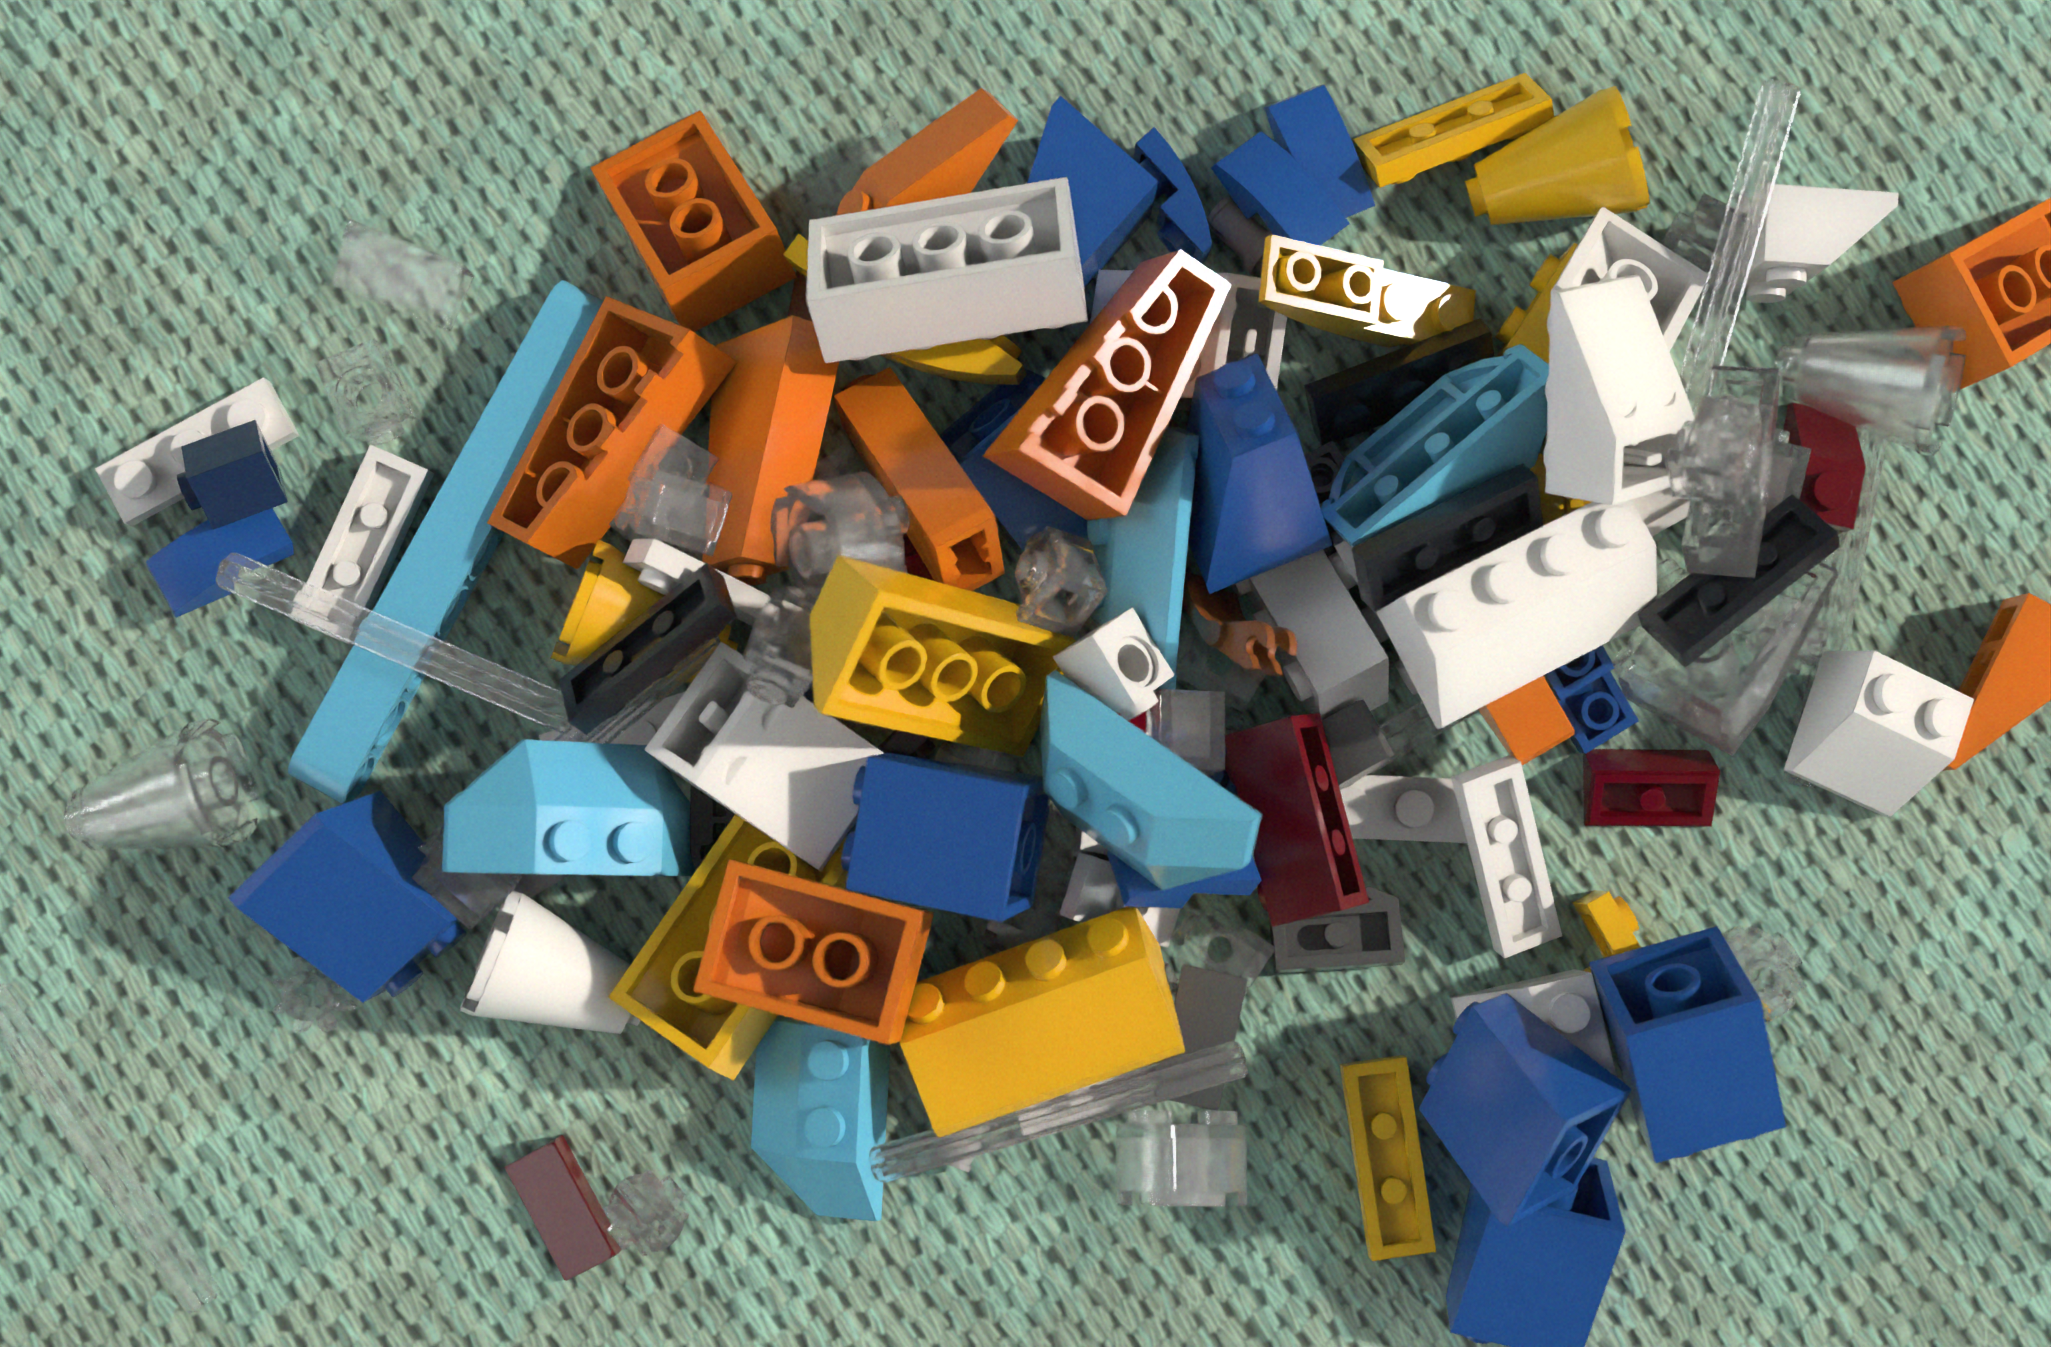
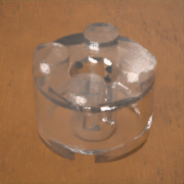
(833, 518)
(1181, 1161)

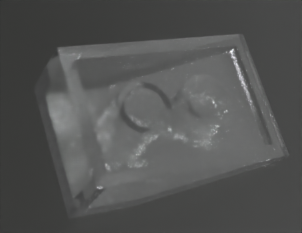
(1737, 678)

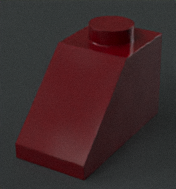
(1834, 466)

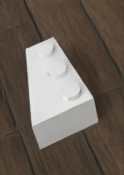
(1336, 648)

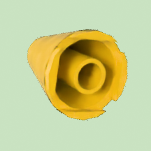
(1564, 167)
(605, 604)

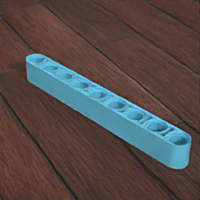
(443, 555)

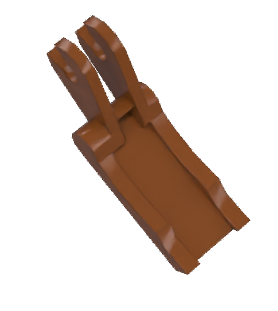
(1225, 628)

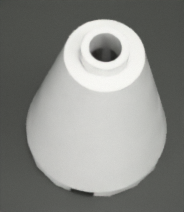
(545, 973)

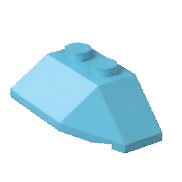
(1443, 444)
(1147, 548)
(1138, 793)
(570, 814)
(820, 1115)

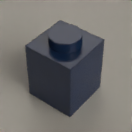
(231, 475)

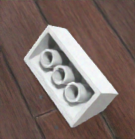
(945, 271)
(1524, 608)

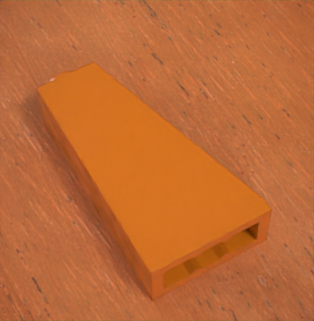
(766, 436)
(903, 451)

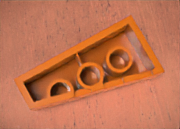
(1114, 391)
(603, 414)

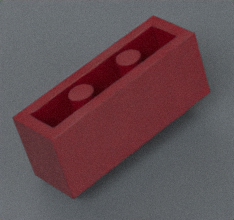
(1303, 828)

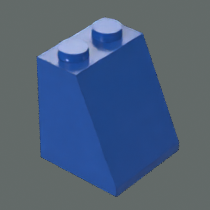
(1105, 184)
(1251, 479)
(1016, 505)
(947, 835)
(349, 898)
(1690, 1044)
(1519, 1107)
(1540, 1275)

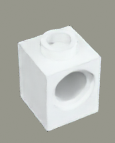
(1117, 665)

